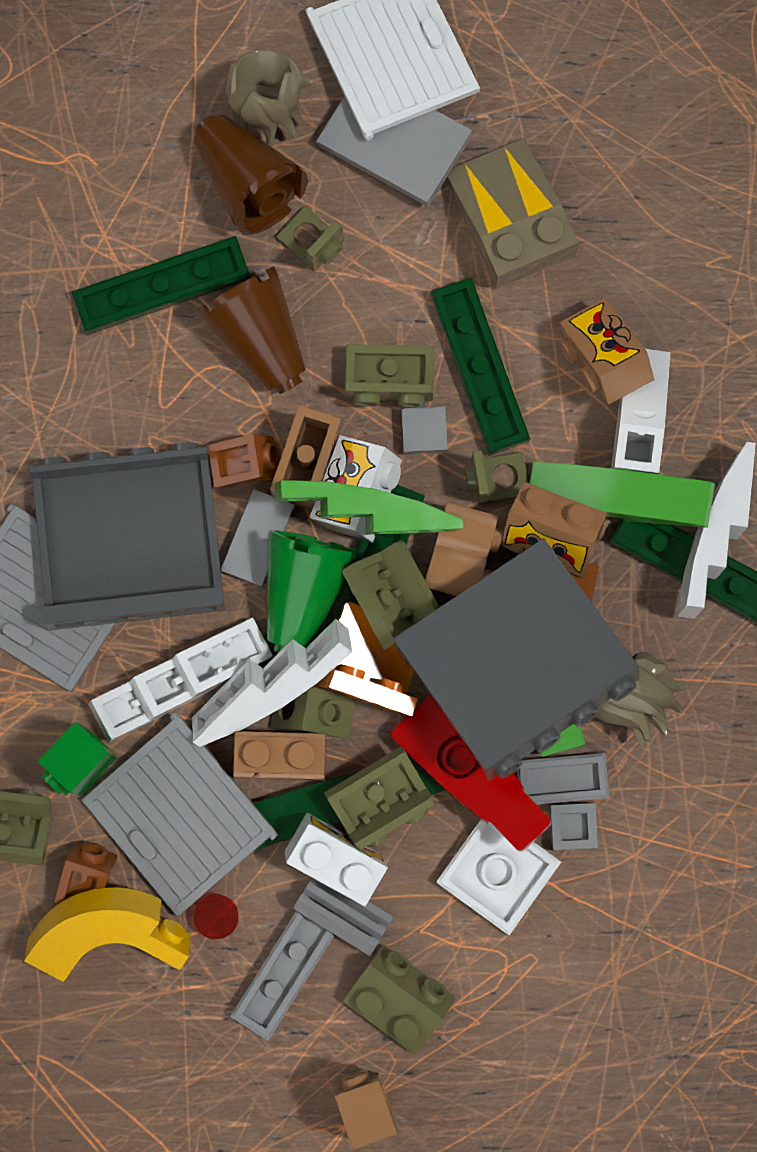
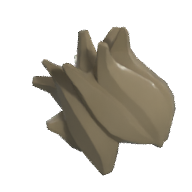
(266, 91)
(646, 703)

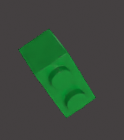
(76, 761)

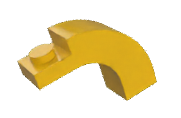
(101, 919)

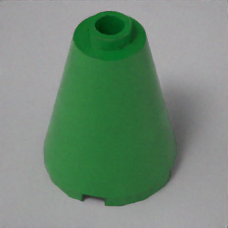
(302, 585)

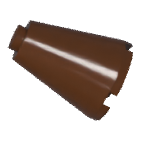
(248, 174)
(259, 330)

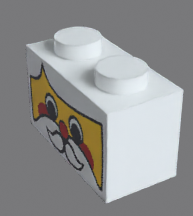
(358, 465)
(335, 860)

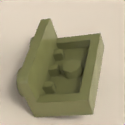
(389, 374)
(390, 591)
(380, 799)
(24, 827)
(399, 999)

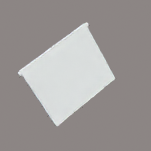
(392, 59)

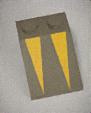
(512, 213)

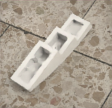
(727, 521)
(179, 680)
(261, 691)

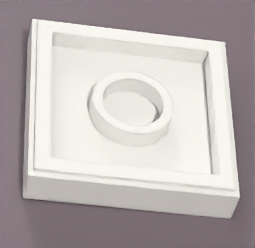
(497, 877)

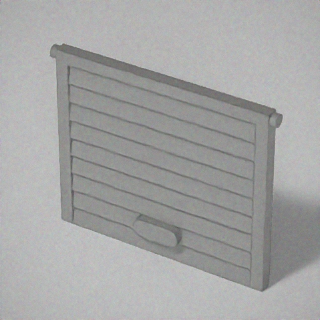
(56, 654)
(178, 816)

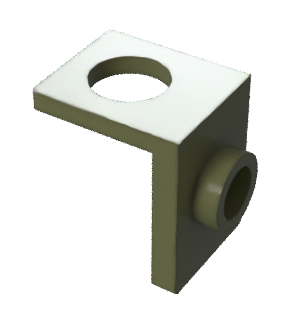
(324, 248)
(480, 476)
(318, 713)

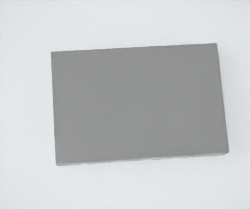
(407, 157)

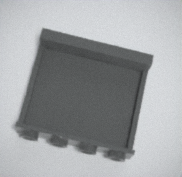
(127, 537)
(518, 660)

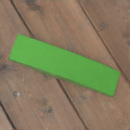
(629, 493)
(382, 510)

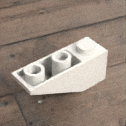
(642, 421)

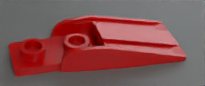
(444, 755)

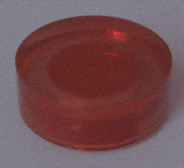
(216, 916)

